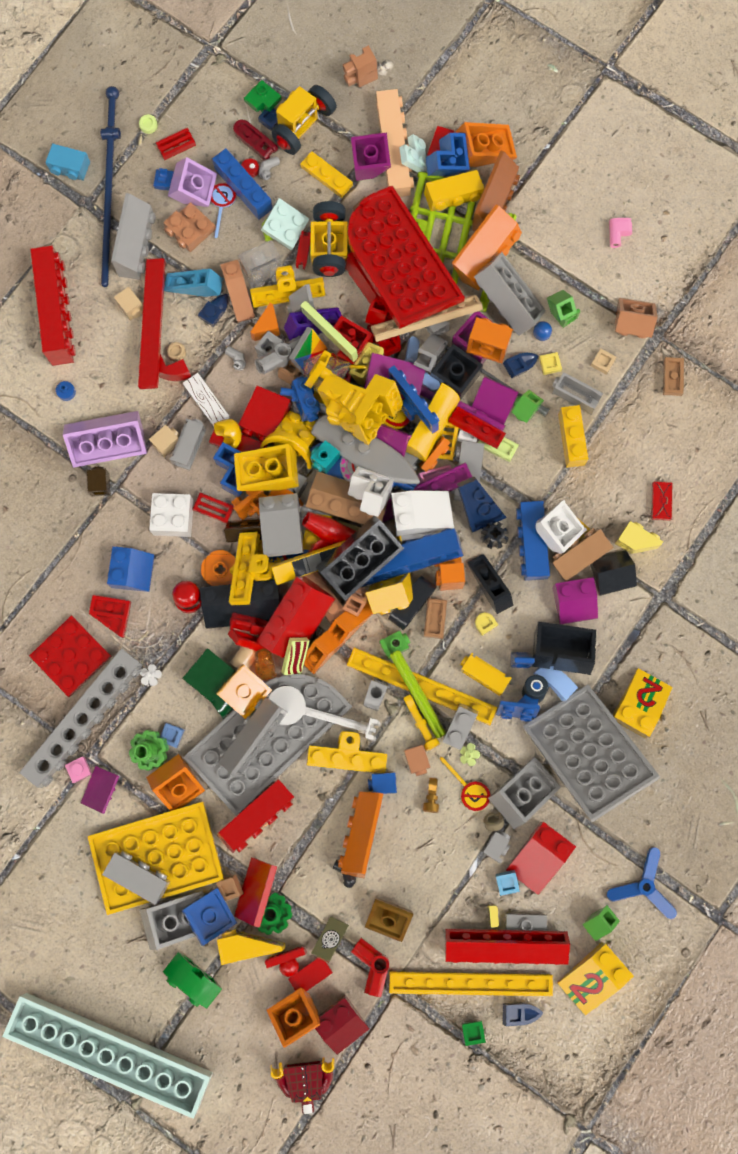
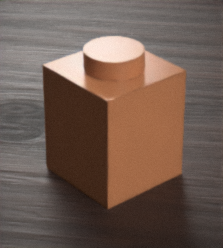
(417, 760)

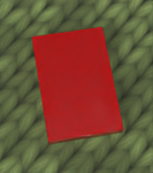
(255, 892)

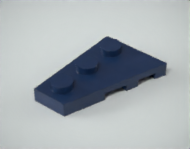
(478, 505)

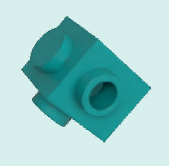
(324, 457)

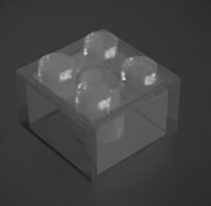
(260, 264)

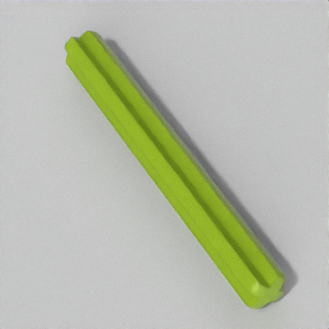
(417, 694)

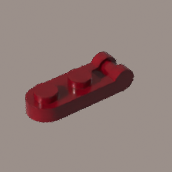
(254, 139)

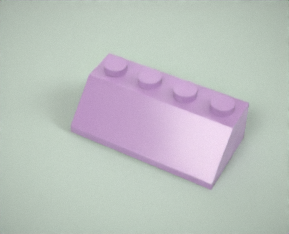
(104, 439)

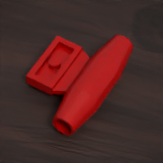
(326, 529)

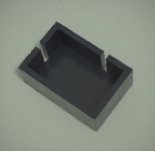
(564, 648)

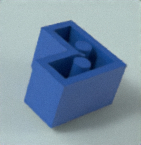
(451, 158)
(225, 458)

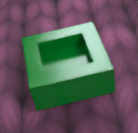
(473, 1033)

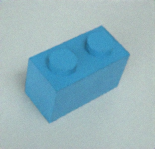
(67, 162)

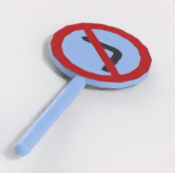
(222, 197)

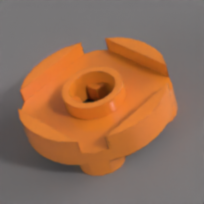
(208, 567)

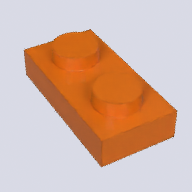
(439, 448)

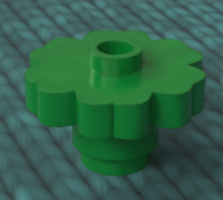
(283, 913)

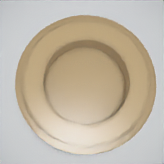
(176, 351)

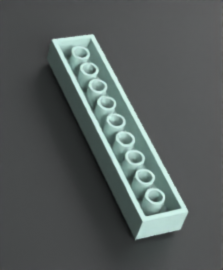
(108, 1055)

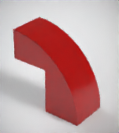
(174, 372)

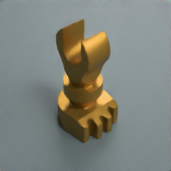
(430, 806)

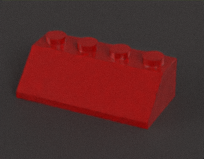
(296, 615)

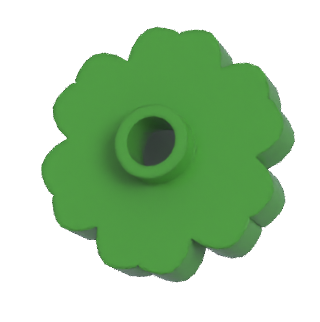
(148, 750)

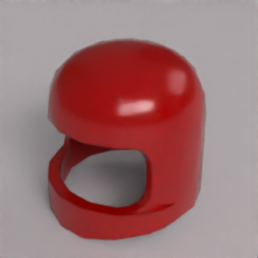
(186, 595)

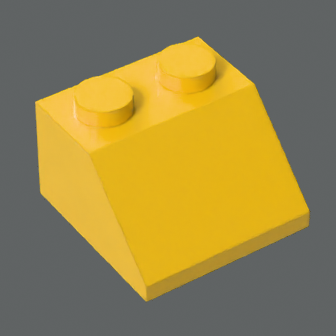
(390, 594)

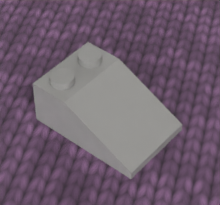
(281, 525)
(524, 793)
(166, 922)

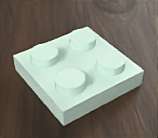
(284, 224)

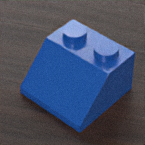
(130, 569)

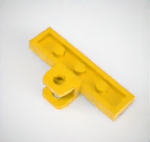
(285, 287)
(247, 568)
(347, 756)

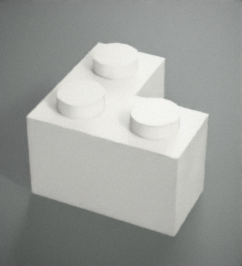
(371, 489)

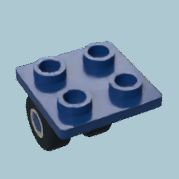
(527, 707)

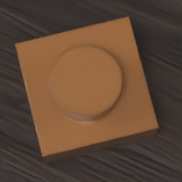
(230, 887)

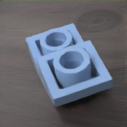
(558, 681)

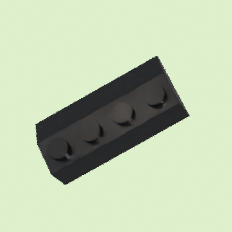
(218, 610)

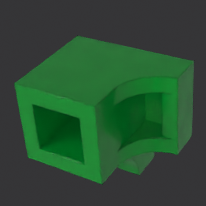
(262, 97)

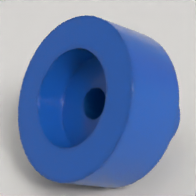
(65, 391)

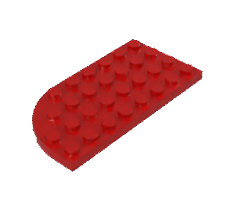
(399, 259)

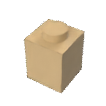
(129, 303)
(165, 440)

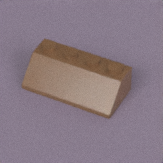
(331, 497)

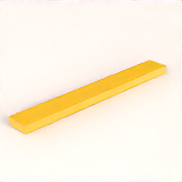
(433, 690)
(471, 983)

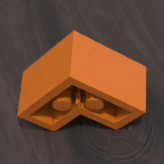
(450, 575)

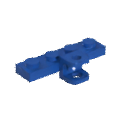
(412, 403)

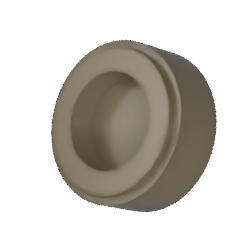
(493, 821)

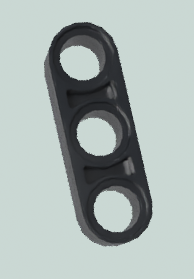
(421, 592)

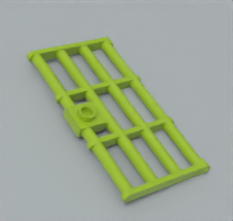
(427, 226)

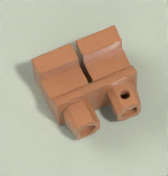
(361, 68)

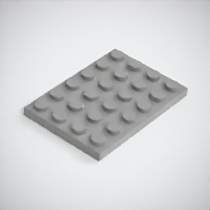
(591, 753)

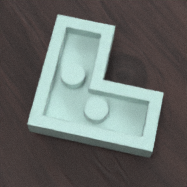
(414, 155)

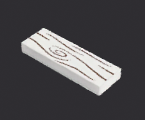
(205, 399)

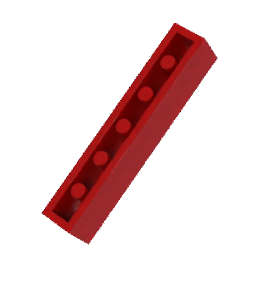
(507, 946)

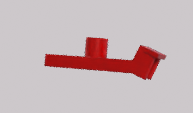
(303, 249)

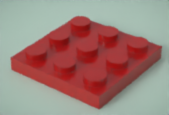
(70, 656)

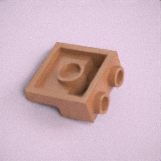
(189, 227)

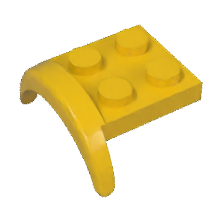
(295, 433)

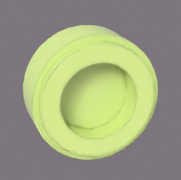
(148, 124)

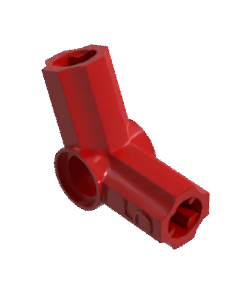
(376, 976)

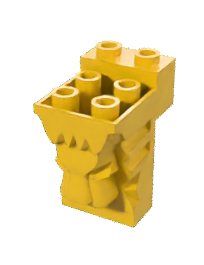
(358, 408)

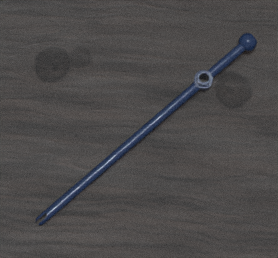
(110, 134)

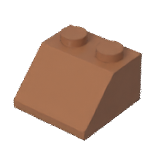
(635, 318)

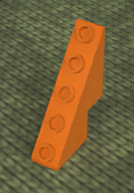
(335, 637)

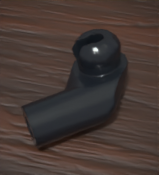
(349, 881)

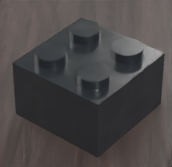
(457, 370)

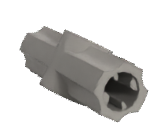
(276, 358)

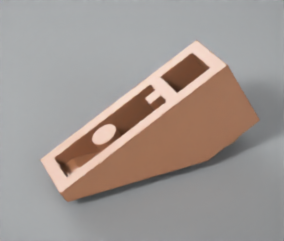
(237, 291)

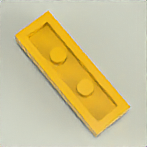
(326, 174)

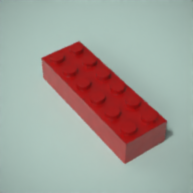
(52, 305)

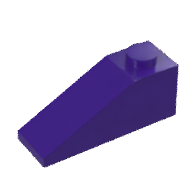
(298, 322)

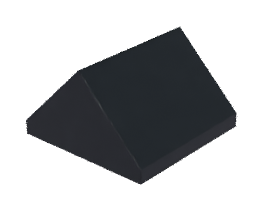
(614, 572)

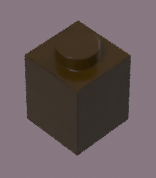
(98, 481)

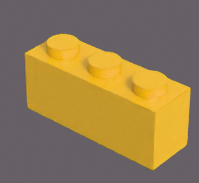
(453, 190)
(573, 436)

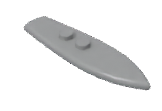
(374, 457)

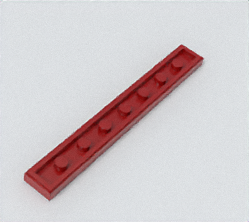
(152, 324)

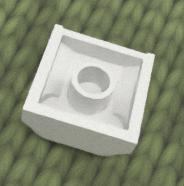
(559, 528)

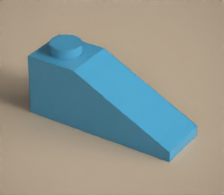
(195, 282)

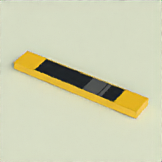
(301, 565)

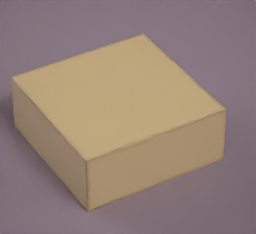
(603, 361)

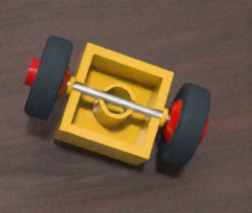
(299, 114)
(329, 239)

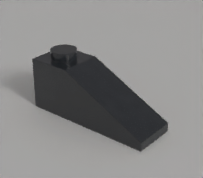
(491, 584)

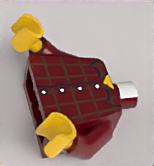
(304, 1081)

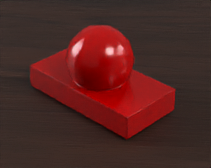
(287, 963)

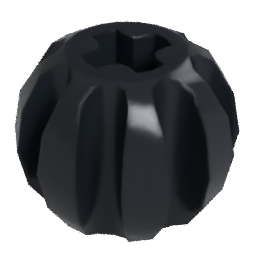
(489, 538)

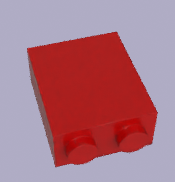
(264, 413)

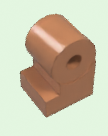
(356, 602)

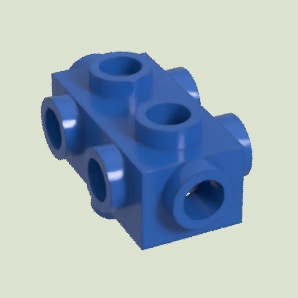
(304, 399)

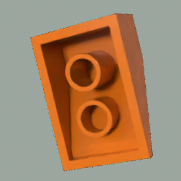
(486, 142)

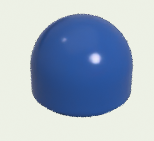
(542, 331)

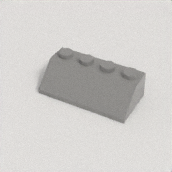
(133, 237)
(510, 294)
(252, 737)

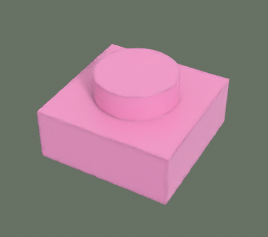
(78, 769)

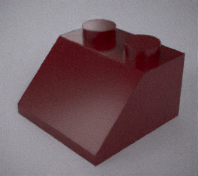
(341, 1025)

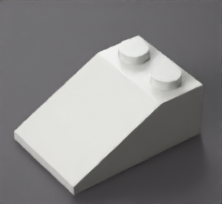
(421, 512)

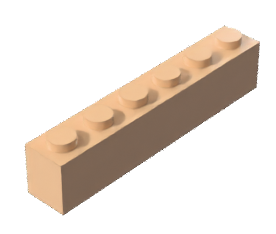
(391, 122)

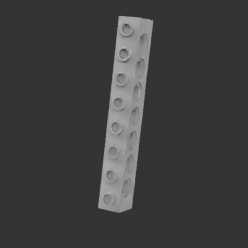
(33, 769)

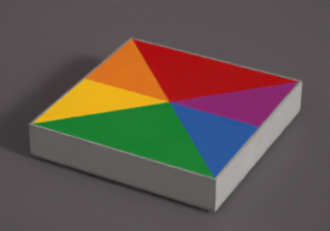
(307, 347)

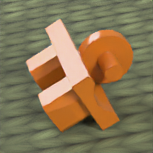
(249, 505)

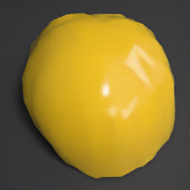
(229, 430)

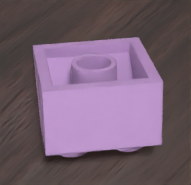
(192, 183)

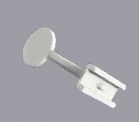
(294, 703)

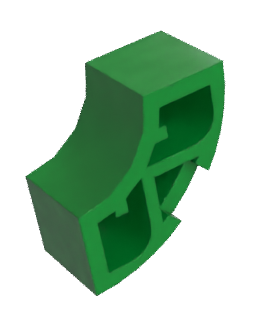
(192, 980)

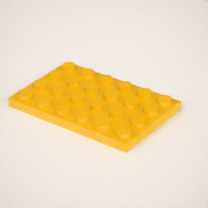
(172, 843)

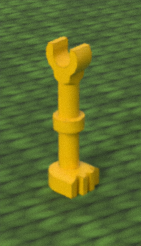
(421, 724)

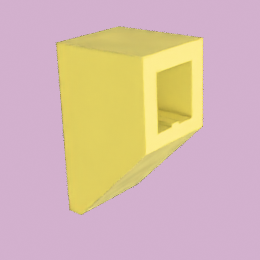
(636, 539)

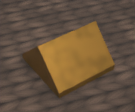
(389, 919)

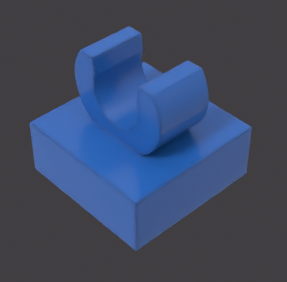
(163, 179)

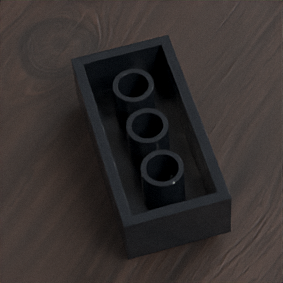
(360, 557)

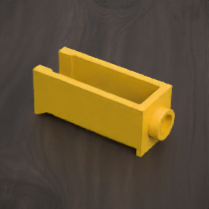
(484, 674)

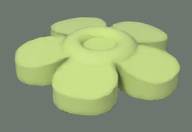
(469, 754)

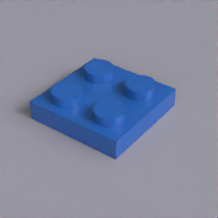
(209, 916)

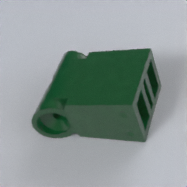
(208, 677)

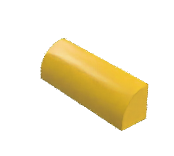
(422, 439)

